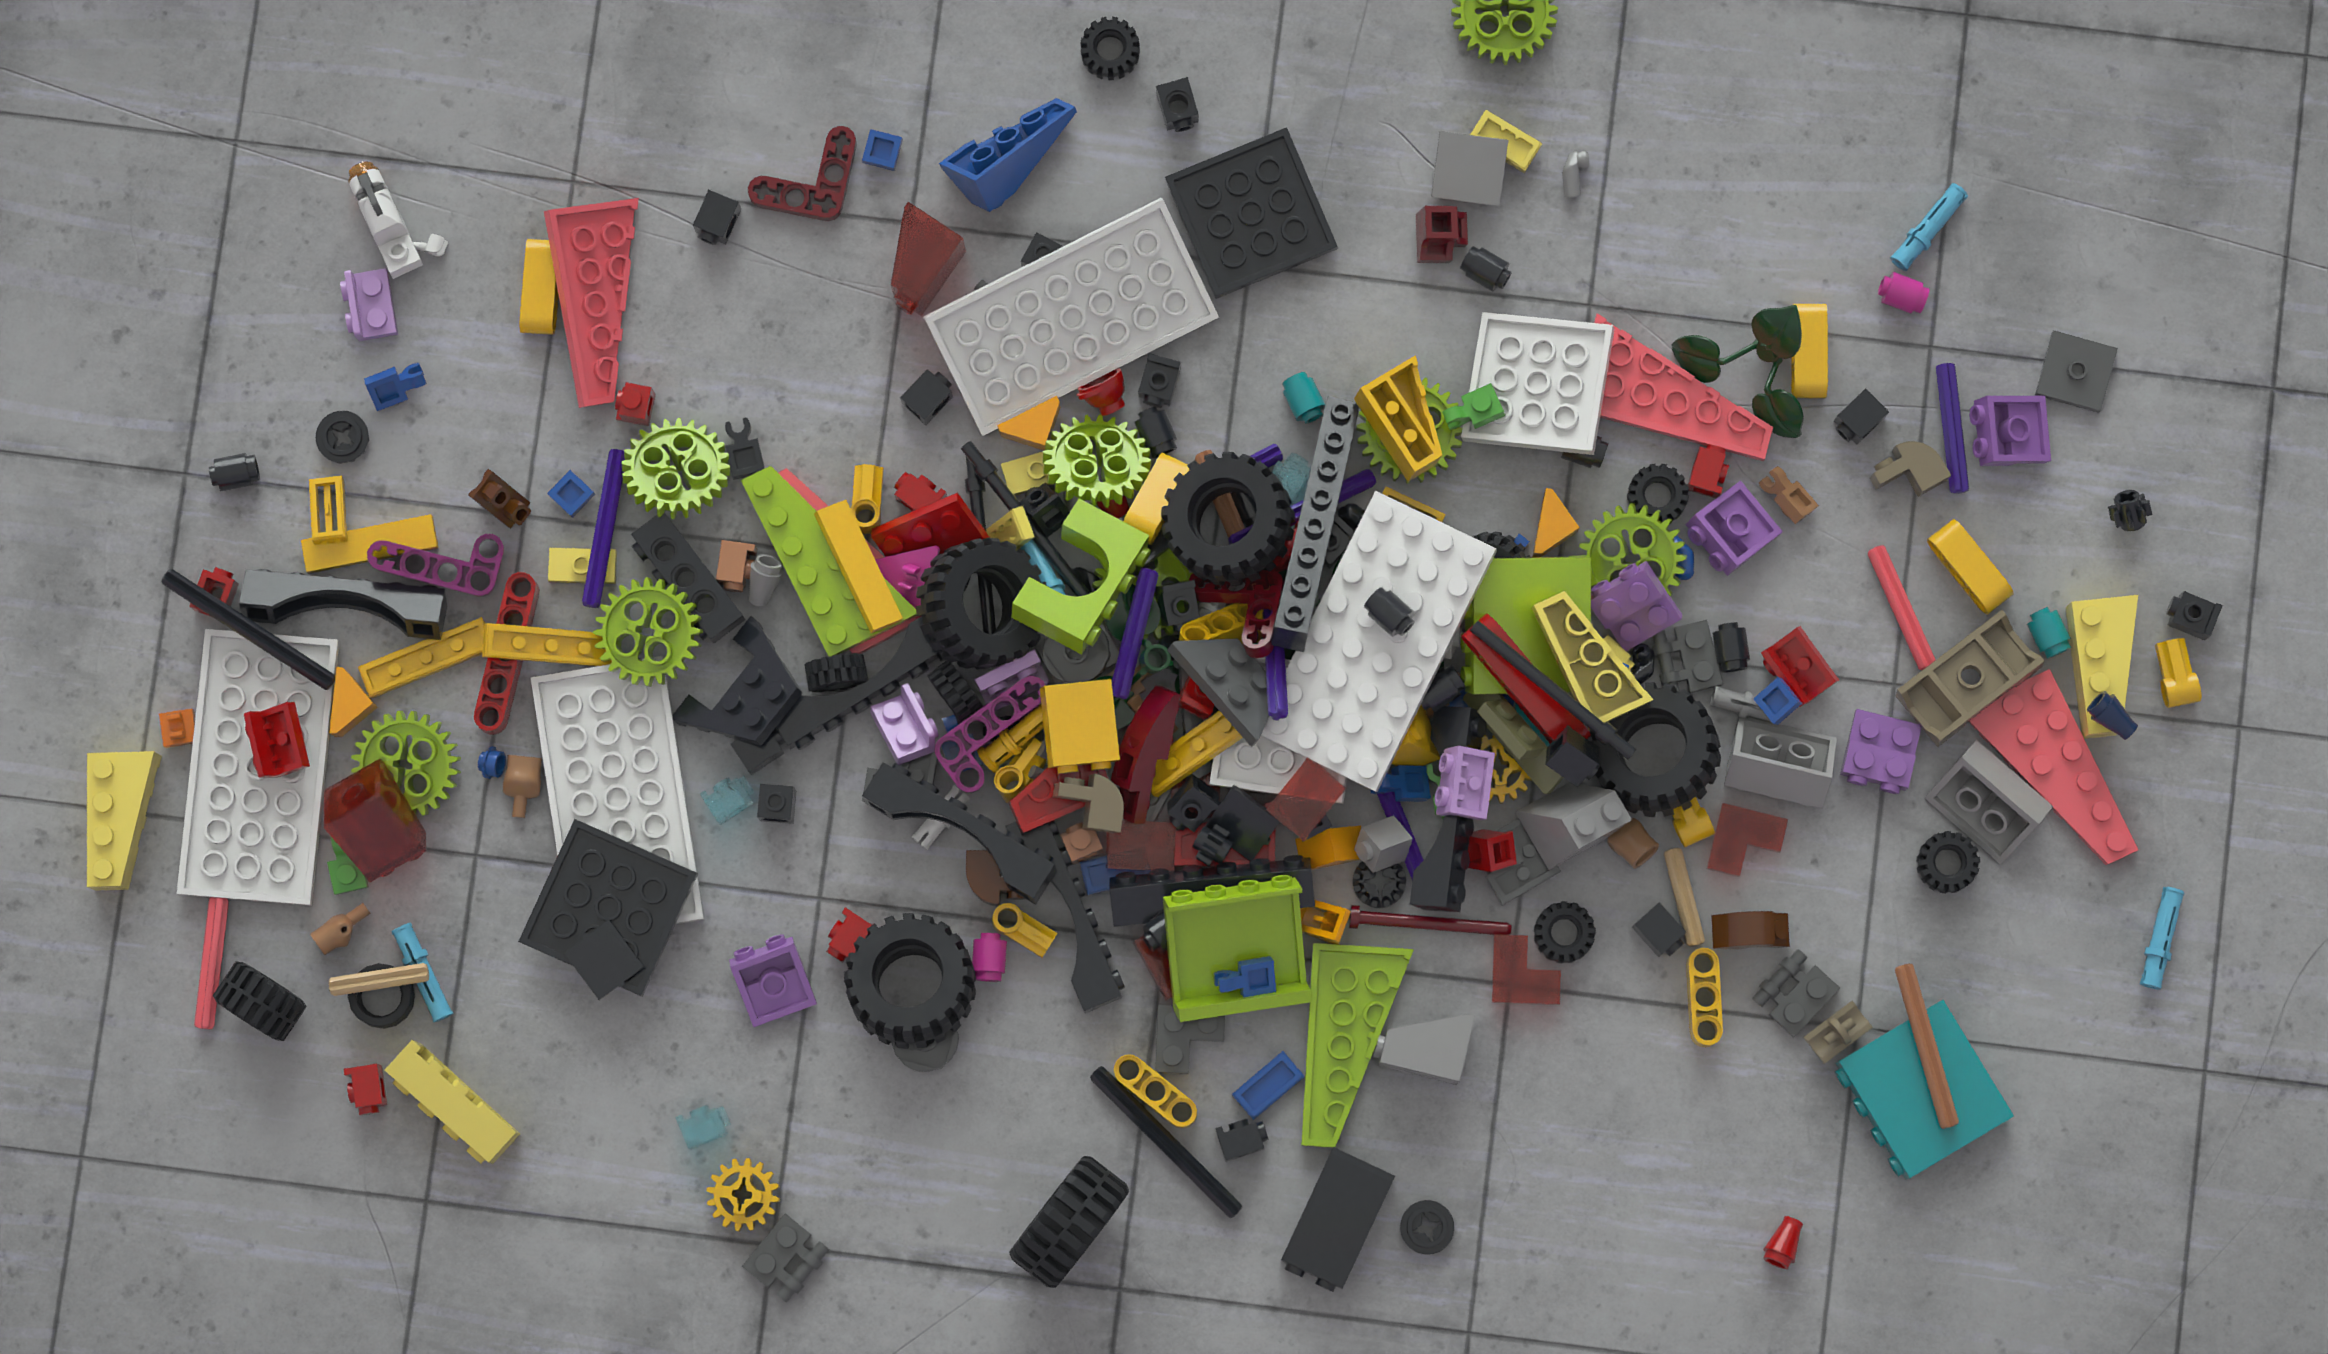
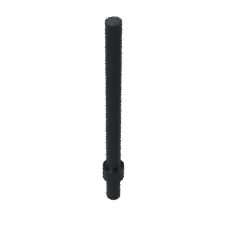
(988, 472)
(975, 489)
(1604, 732)

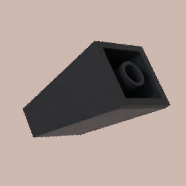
(1337, 1219)

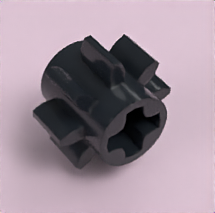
(2130, 510)
(1212, 845)

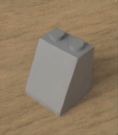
(1572, 821)
(1427, 1048)

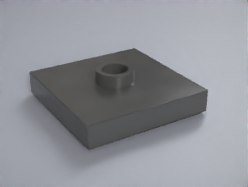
(2076, 371)

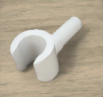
(435, 246)

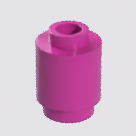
(1903, 293)
(989, 957)

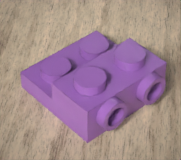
(2011, 430)
(1732, 528)
(1634, 605)
(1880, 751)
(772, 980)

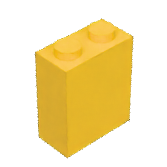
(1079, 725)

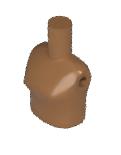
(522, 781)
(1633, 843)
(338, 929)

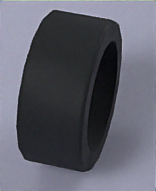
(386, 1021)

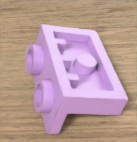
(370, 304)
(1002, 678)
(905, 726)
(1464, 782)

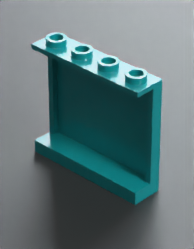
(1897, 1098)

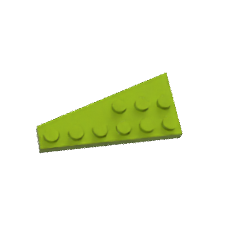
(811, 563)
(1347, 1012)

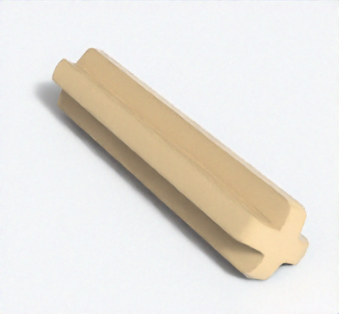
(1684, 896)
(378, 979)

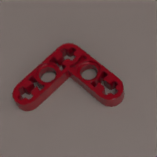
(823, 188)
(1256, 599)

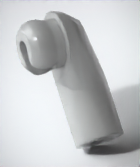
(1570, 173)

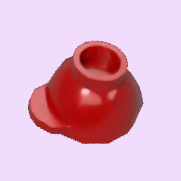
(1104, 392)

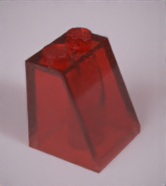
(923, 259)
(373, 821)

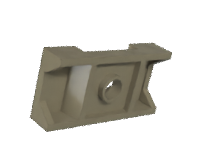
(1941, 698)

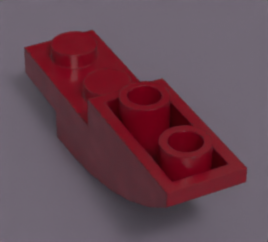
(1145, 742)

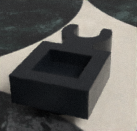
(744, 454)

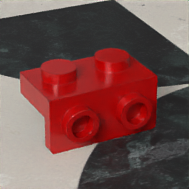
(1799, 665)
(276, 740)

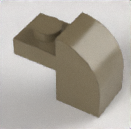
(1918, 462)
(1103, 802)

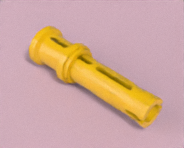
(1011, 741)

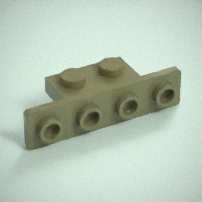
(1515, 737)

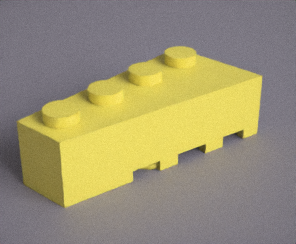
(2100, 652)
(1587, 661)
(116, 814)
(452, 1101)

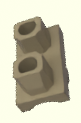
(1837, 1032)

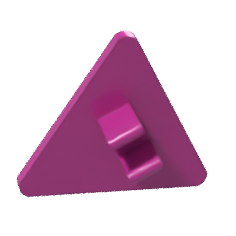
(905, 571)

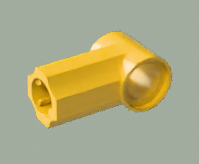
(867, 494)
(2178, 682)
(1018, 770)
(1692, 823)
(1026, 931)

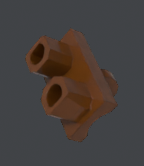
(501, 500)

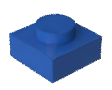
(882, 150)
(571, 493)
(1777, 701)

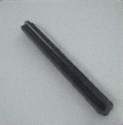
(248, 629)
(1166, 1141)

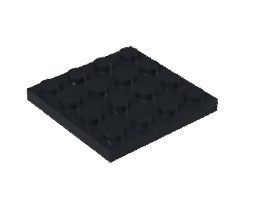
(1251, 213)
(613, 881)

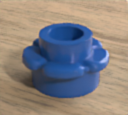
(492, 763)

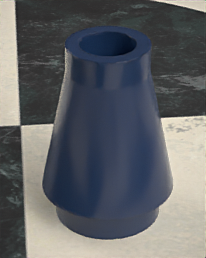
(2111, 714)

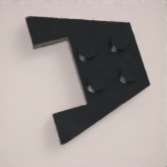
(754, 700)

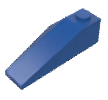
(999, 165)

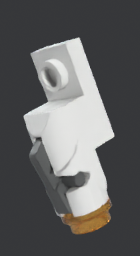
(383, 219)

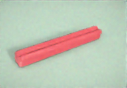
(1901, 606)
(211, 962)

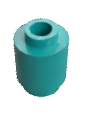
(1303, 398)
(2049, 632)

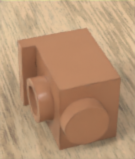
(734, 565)
(1081, 843)

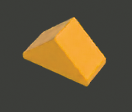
(1033, 425)
(1554, 524)
(349, 704)
(1330, 847)
(1324, 921)

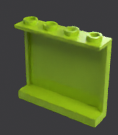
(1508, 597)
(1229, 925)

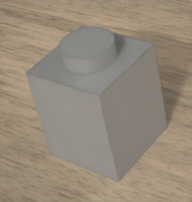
(1383, 844)

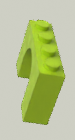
(1077, 619)

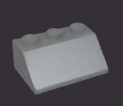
(1781, 762)
(1988, 802)

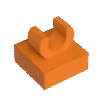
(177, 727)

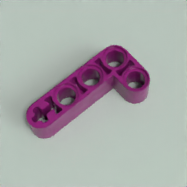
(434, 561)
(994, 727)

